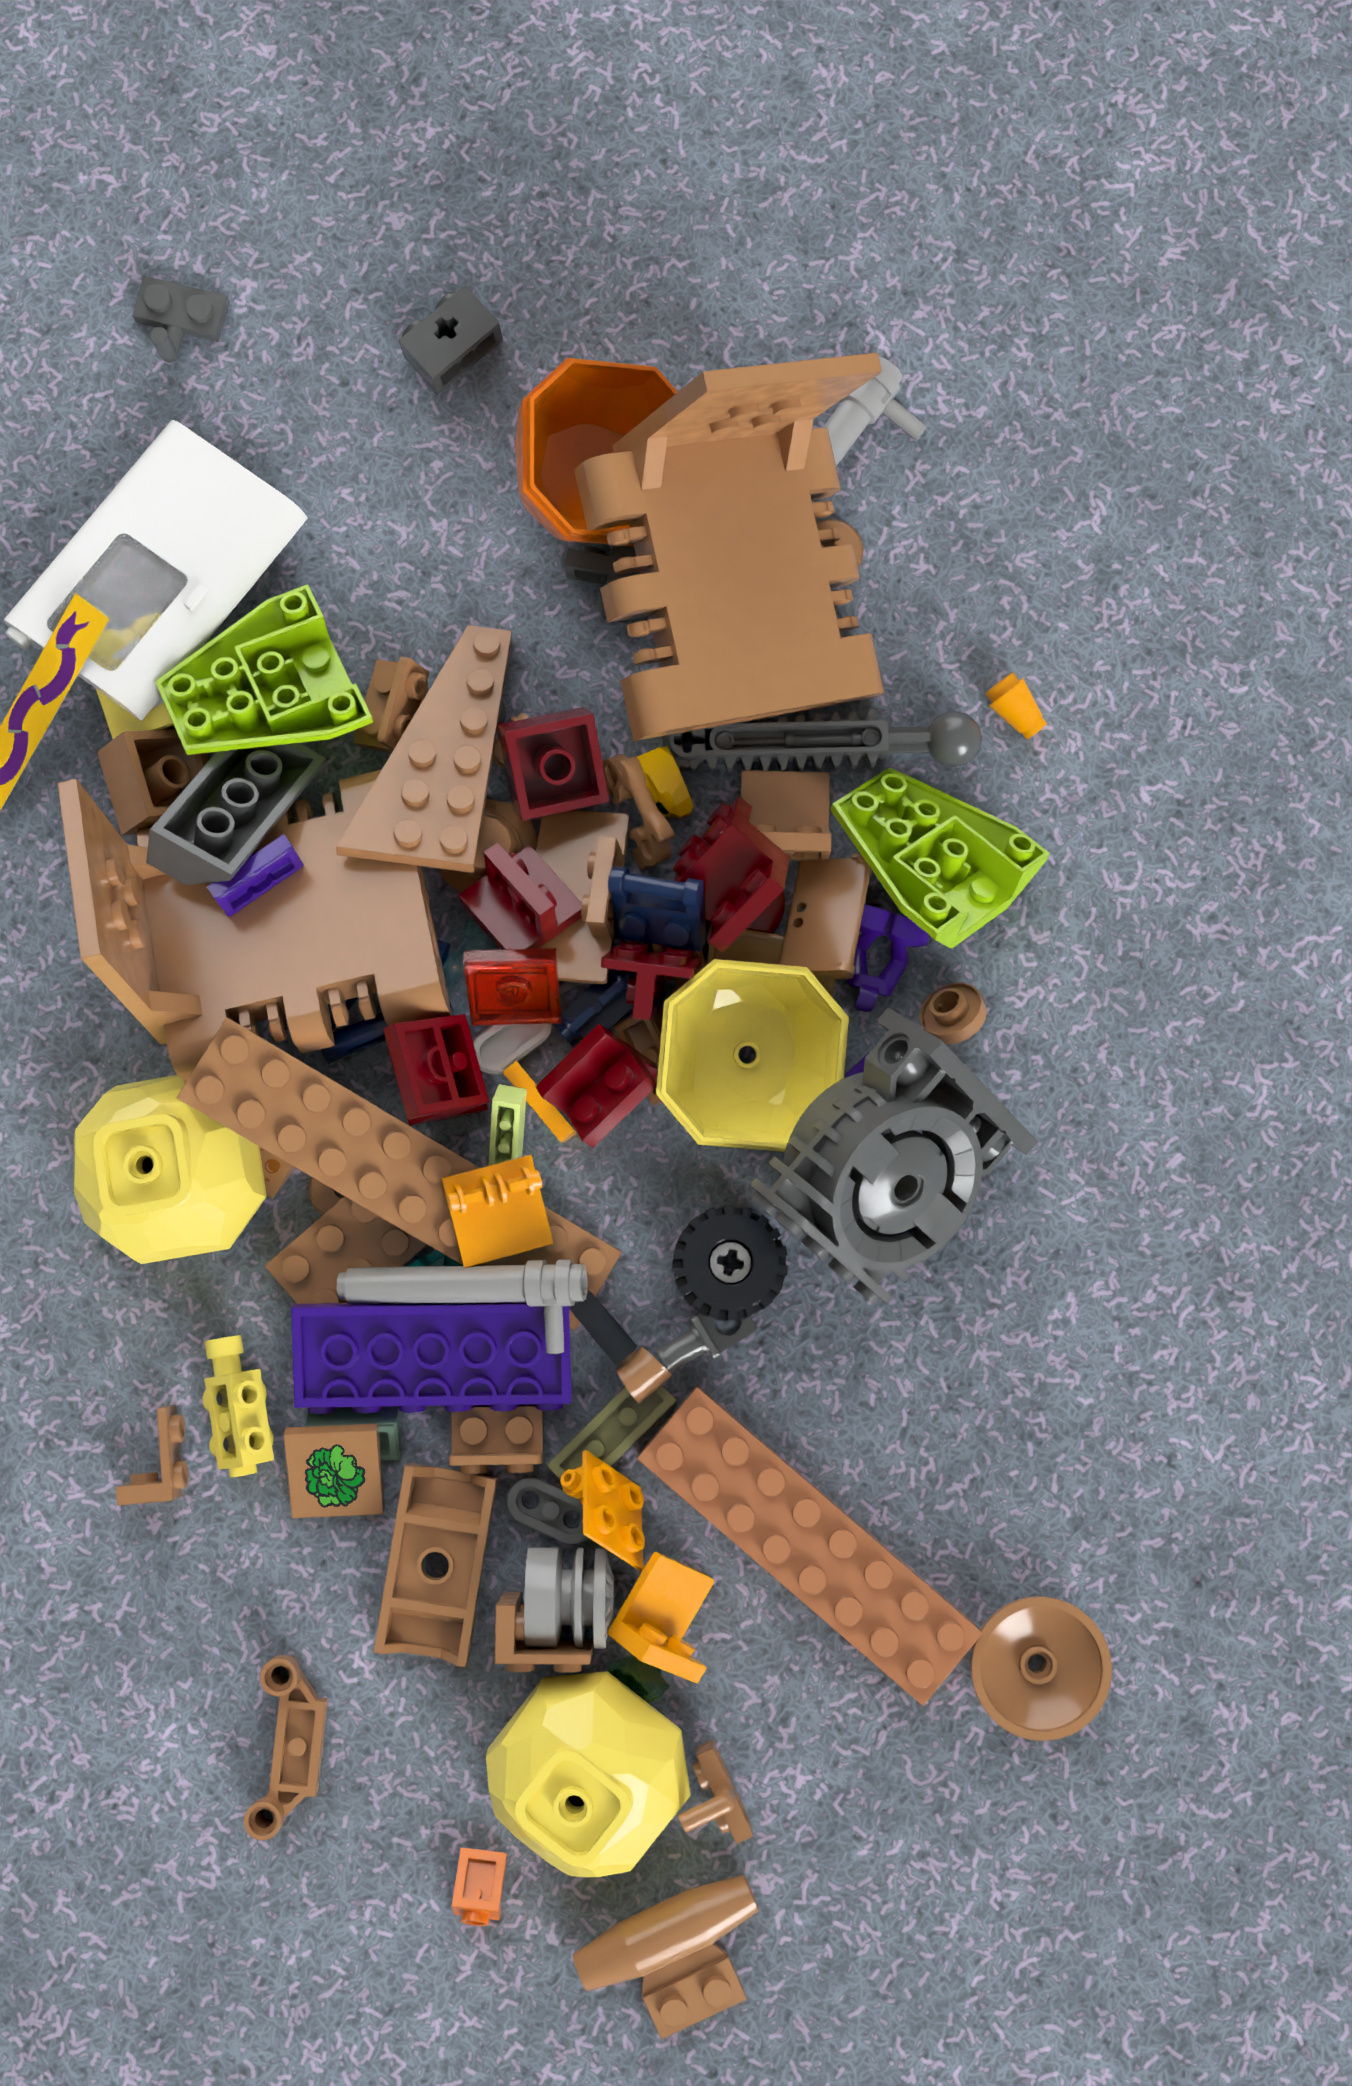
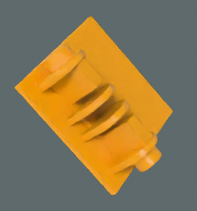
(497, 1210)
(609, 1507)

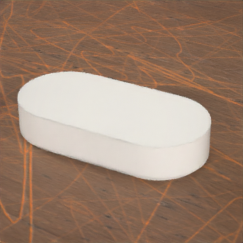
(504, 1044)

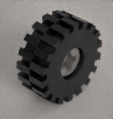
(703, 1279)

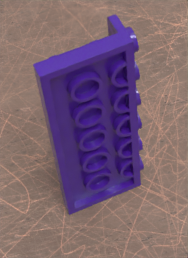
(427, 1357)

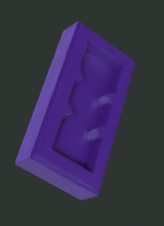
(257, 876)

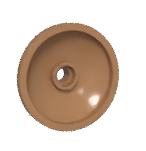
(1063, 1691)

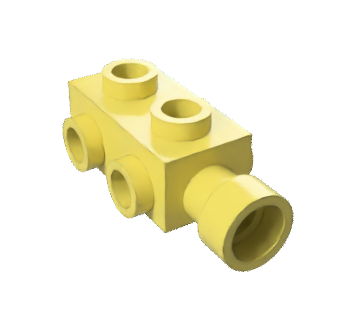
(242, 1412)

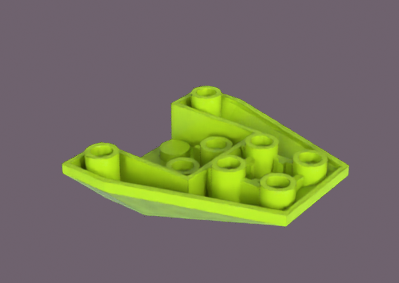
(264, 682)
(938, 855)

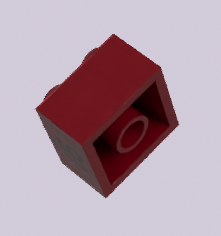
(553, 763)

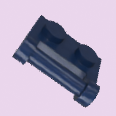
(657, 918)

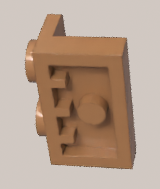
(392, 702)
(497, 1438)

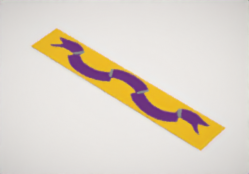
(47, 688)

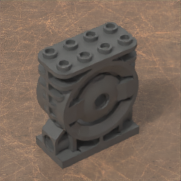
(903, 1185)

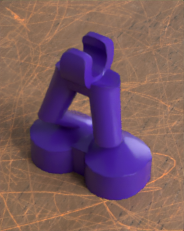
(901, 933)

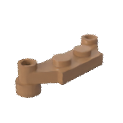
(296, 1746)

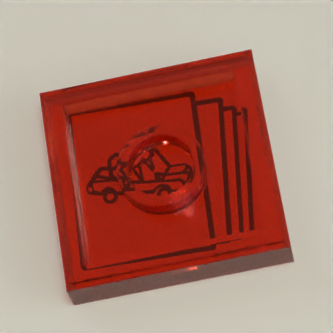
(513, 986)

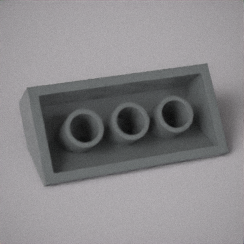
(229, 811)

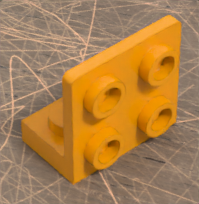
(659, 1615)

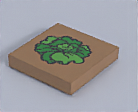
(334, 1470)

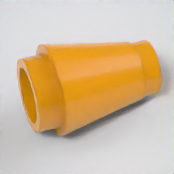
(1016, 705)

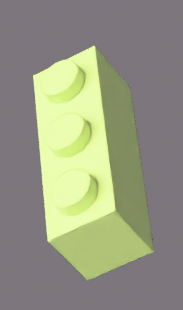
(507, 1124)

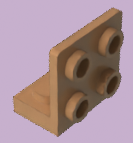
(791, 810)
(511, 1645)

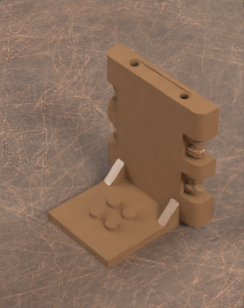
(733, 549)
(307, 943)

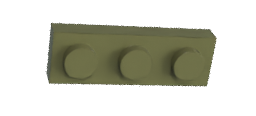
(613, 1429)

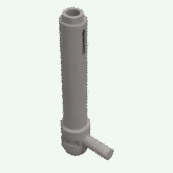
(866, 406)
(532, 1283)

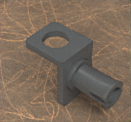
(701, 1339)

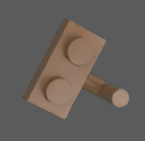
(725, 1806)

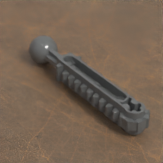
(950, 739)

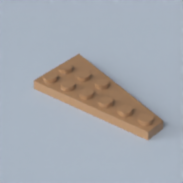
(436, 780)

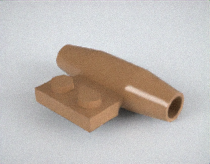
(675, 1954)

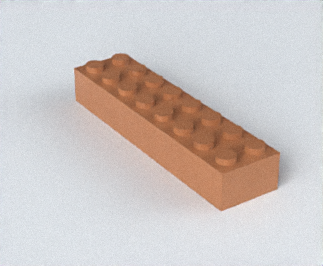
(810, 1545)

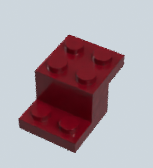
(738, 870)
(436, 1069)

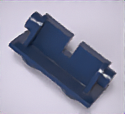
(596, 1005)

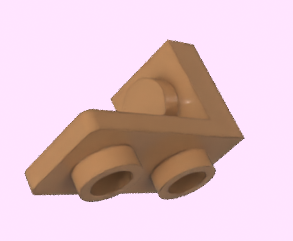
(174, 1473)

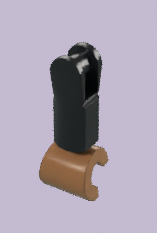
(639, 1369)

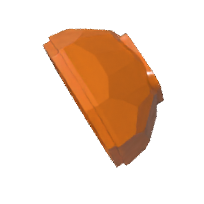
(573, 418)

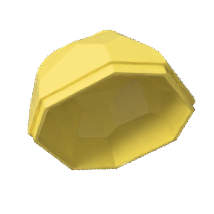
(796, 1044)
(201, 1179)
(591, 1742)

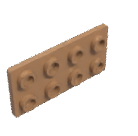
(581, 853)

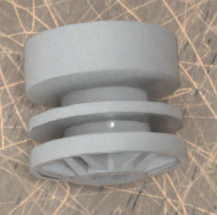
(567, 1597)

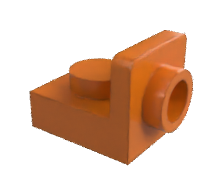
(479, 1886)

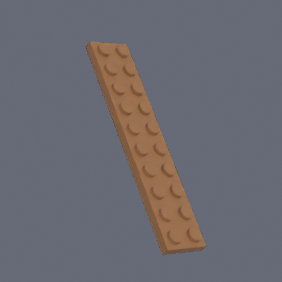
(355, 1147)

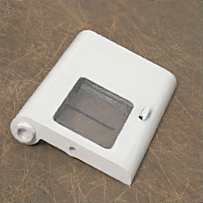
(161, 562)

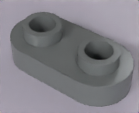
(549, 1513)

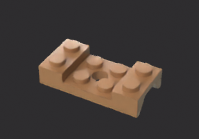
(444, 1515)

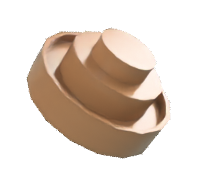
(953, 1012)

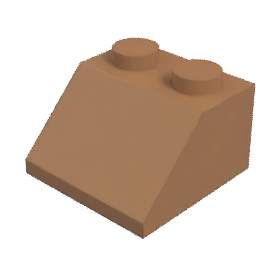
(146, 775)

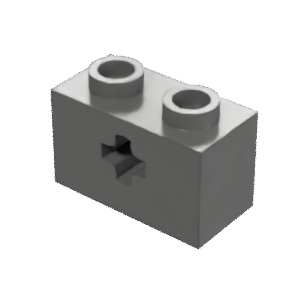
(442, 359)

